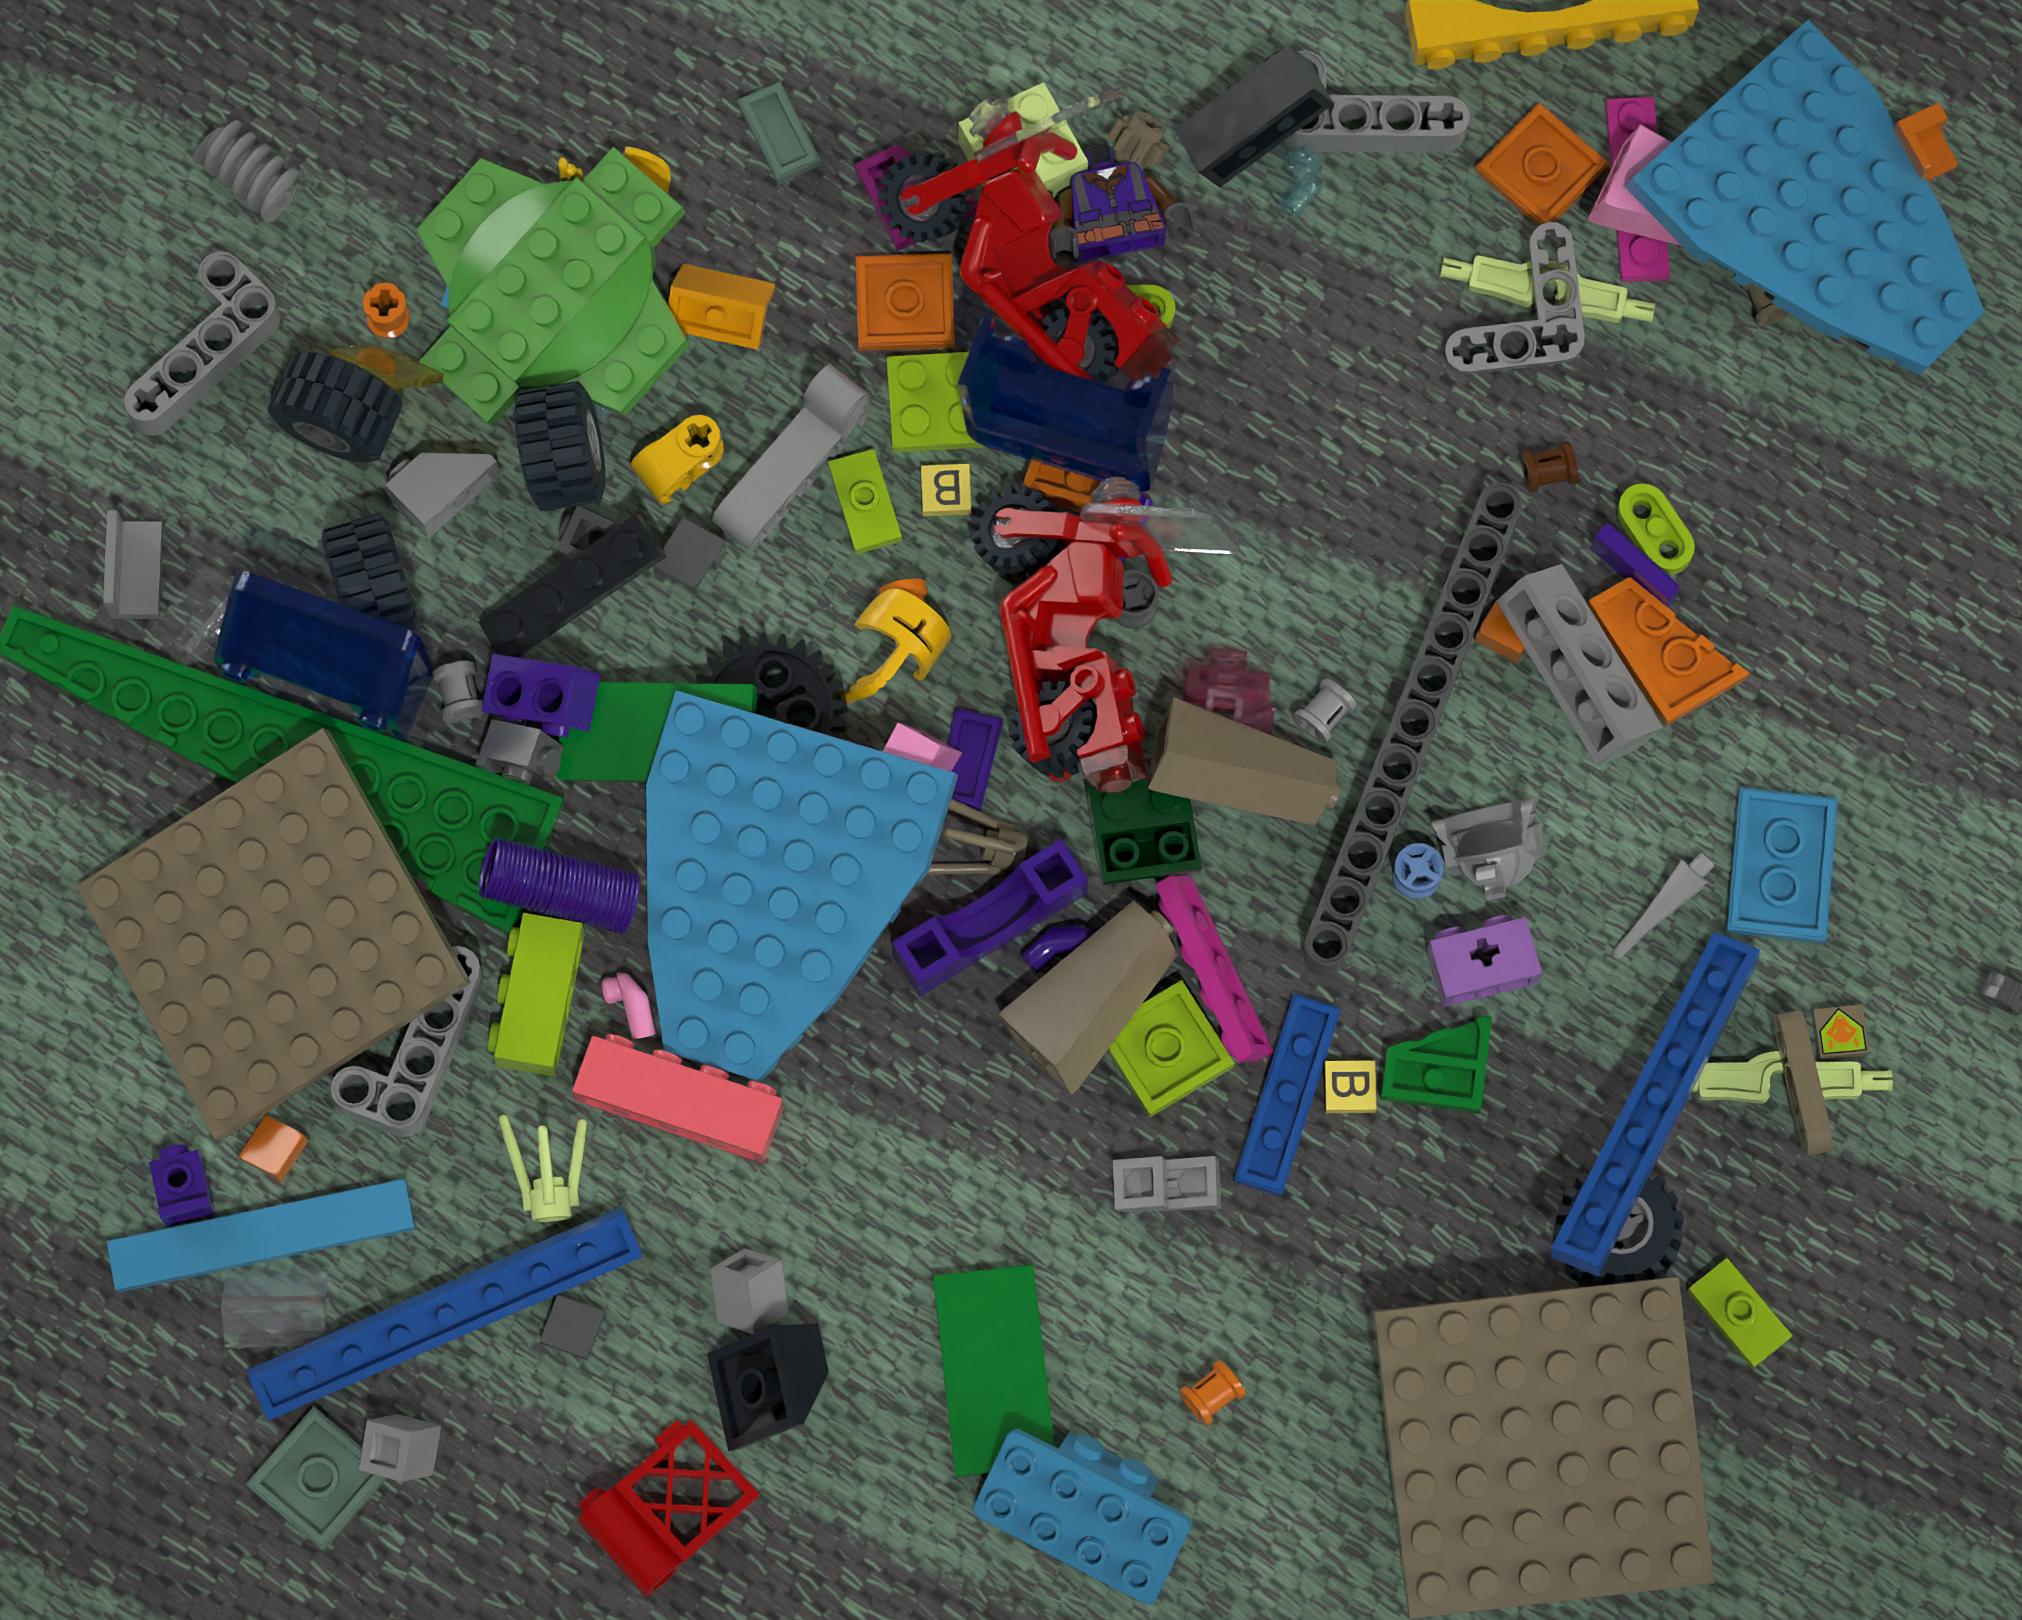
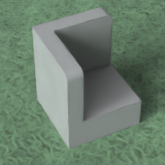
(749, 1291)
(399, 1447)

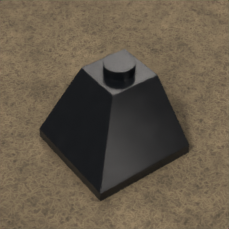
(767, 1382)

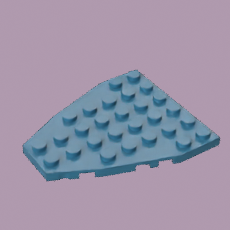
(1817, 205)
(772, 874)

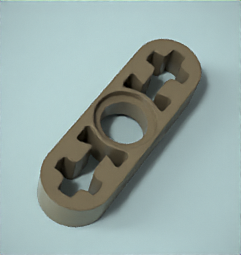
(1803, 1083)

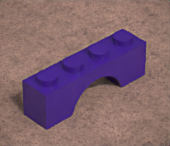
(1022, 901)

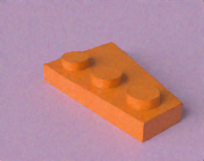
(1661, 653)

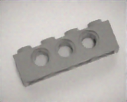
(1579, 664)

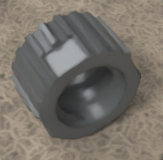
(2003, 993)

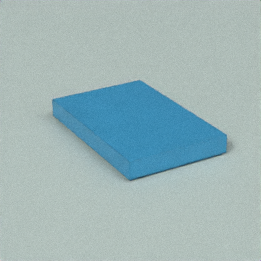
(1782, 865)

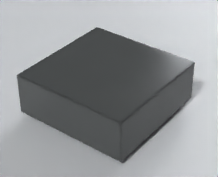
(572, 1327)

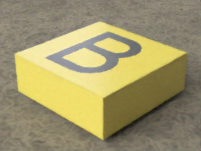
(946, 489)
(1350, 1086)

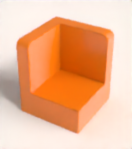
(1925, 144)

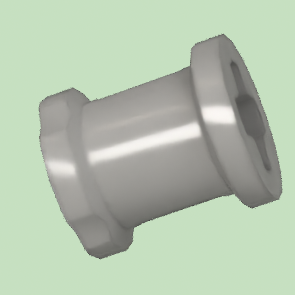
(458, 691)
(1324, 711)

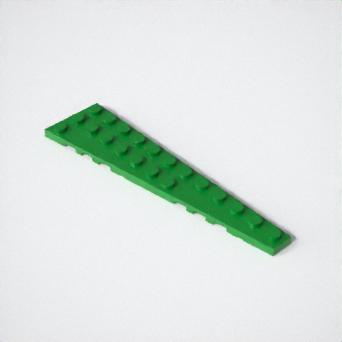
(429, 804)

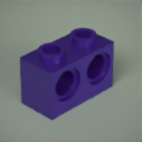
(541, 689)

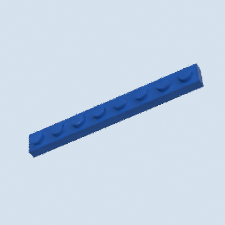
(1655, 1104)
(444, 1313)

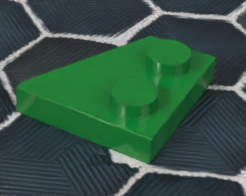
(1441, 1069)

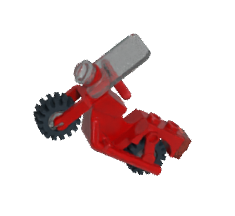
(1009, 246)
(1059, 605)

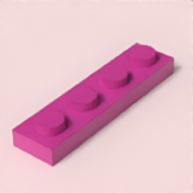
(1638, 255)
(1207, 955)

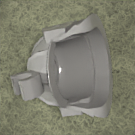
(1492, 844)

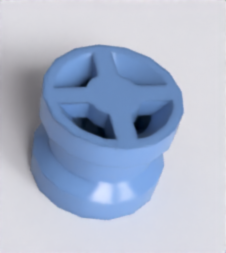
(1422, 862)

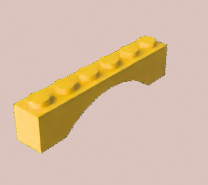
(1468, 28)

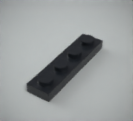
(572, 588)

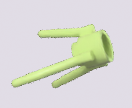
(550, 1197)

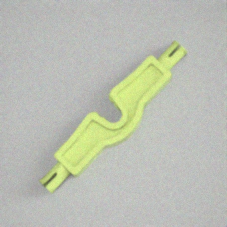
(1515, 284)
(1751, 1079)

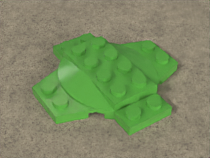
(553, 285)

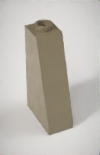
(1239, 767)
(1091, 995)

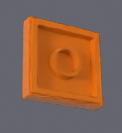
(1542, 166)
(905, 302)

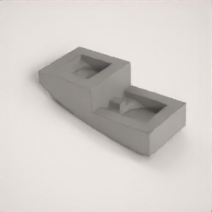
(1166, 1184)

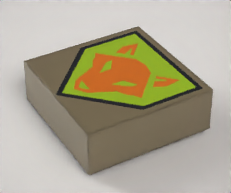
(1840, 1032)

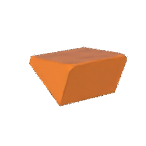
(1499, 635)
(273, 1148)

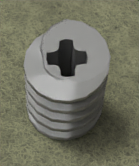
(247, 170)

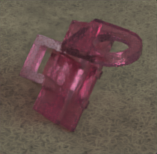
(1231, 688)

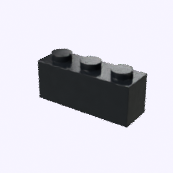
(1254, 116)

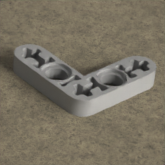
(1548, 316)

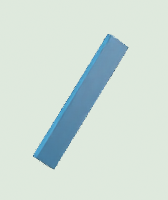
(260, 1235)

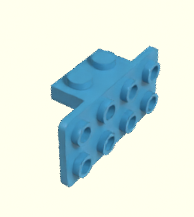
(1085, 1510)

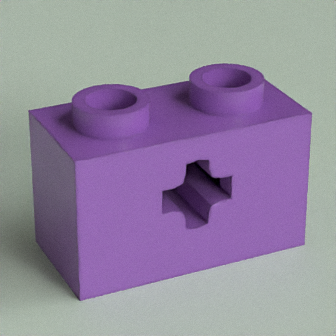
(1464, 979)

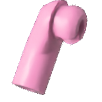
(635, 1003)

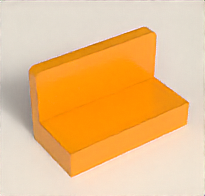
(720, 305)

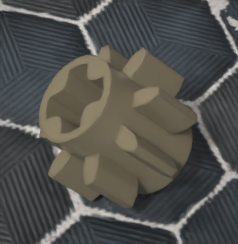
(1139, 140)

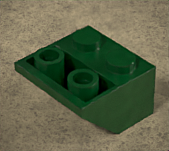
(1142, 833)

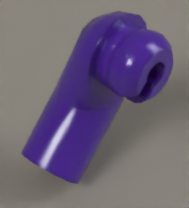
(1055, 941)

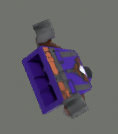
(1115, 210)

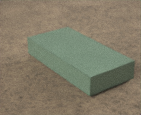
(779, 132)

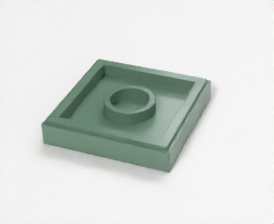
(316, 1479)

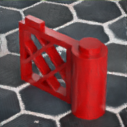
(636, 1536)

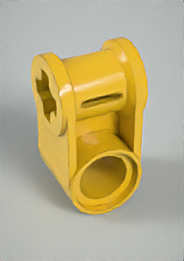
(674, 459)

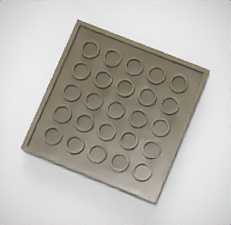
(272, 934)
(1543, 1447)

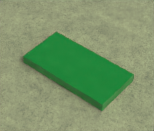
(629, 727)
(991, 1362)

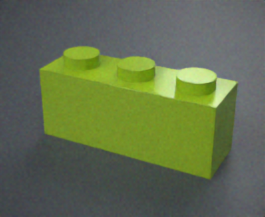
(537, 994)

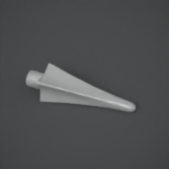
(1678, 889)

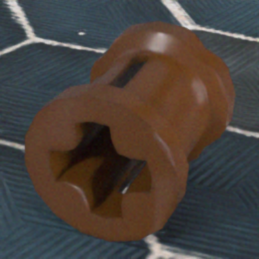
(1549, 466)

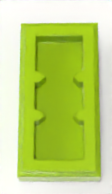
(864, 501)
(1739, 1313)

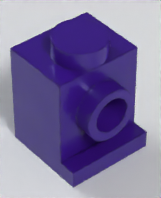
(185, 1202)

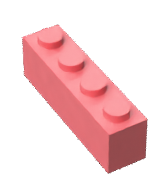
(678, 1098)

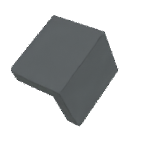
(690, 555)

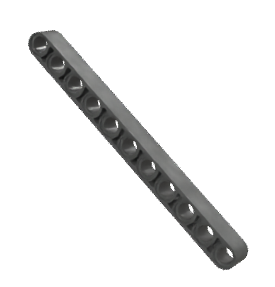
(1418, 705)

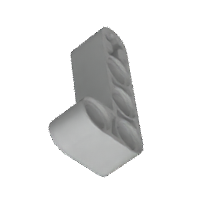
(1375, 113)
(195, 351)
(791, 463)
(403, 1084)

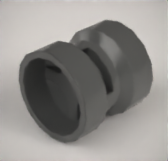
(1142, 591)

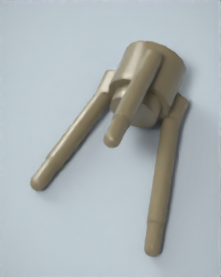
(1001, 847)

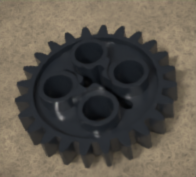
(755, 662)

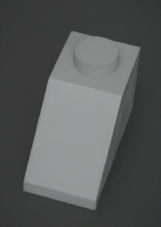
(439, 486)

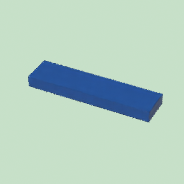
(1287, 1095)

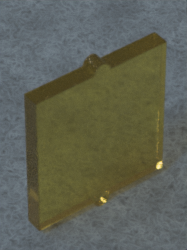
(389, 366)

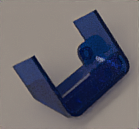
(1061, 416)
(324, 650)

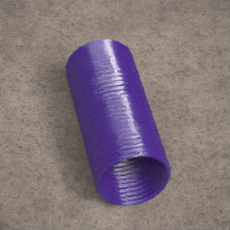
(571, 890)

